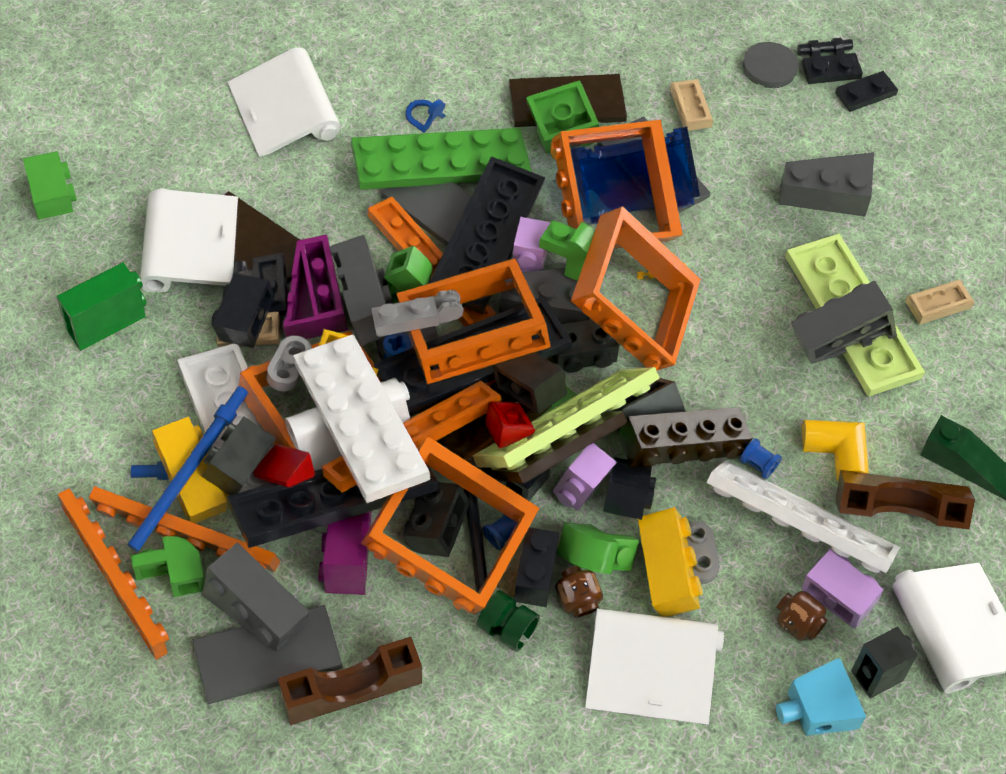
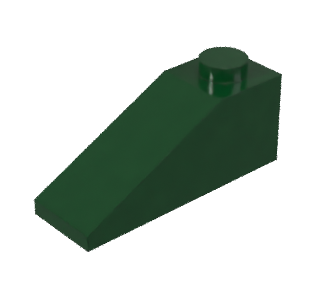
(966, 456)

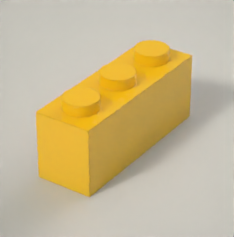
(198, 496)
(670, 562)

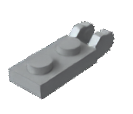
(417, 313)

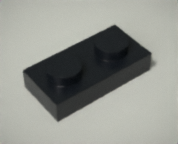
(866, 91)

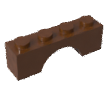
(938, 502)
(317, 693)

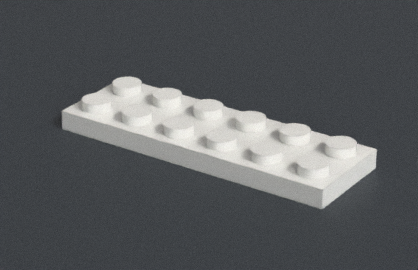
(210, 382)
(361, 418)
(811, 519)

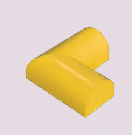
(842, 438)

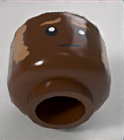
(579, 591)
(801, 615)

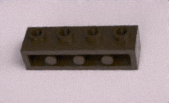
(684, 436)

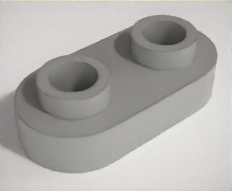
(283, 364)
(705, 552)

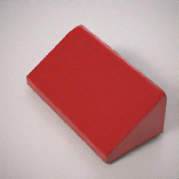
(507, 423)
(285, 466)

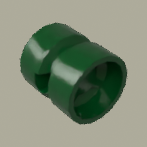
(507, 620)

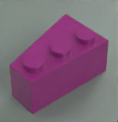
(314, 292)
(344, 556)

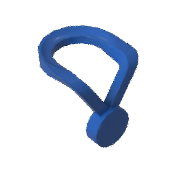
(435, 110)

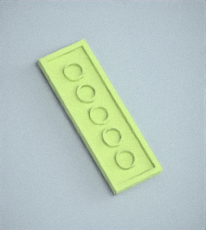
(831, 271)
(563, 419)

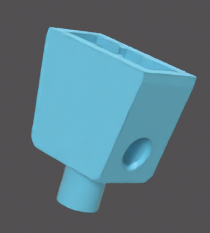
(823, 701)

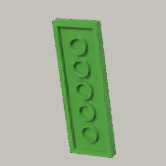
(434, 157)

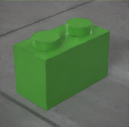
(48, 184)

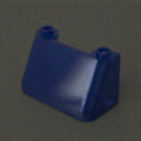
(619, 175)

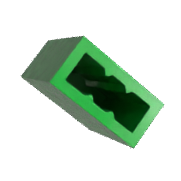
(102, 305)

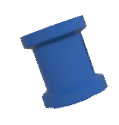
(395, 344)
(760, 458)
(499, 531)

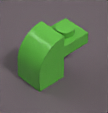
(568, 243)
(407, 271)
(595, 550)
(177, 559)

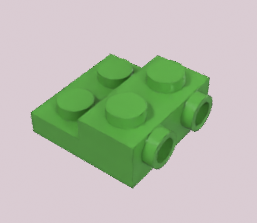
(561, 110)

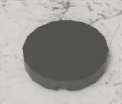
(770, 64)

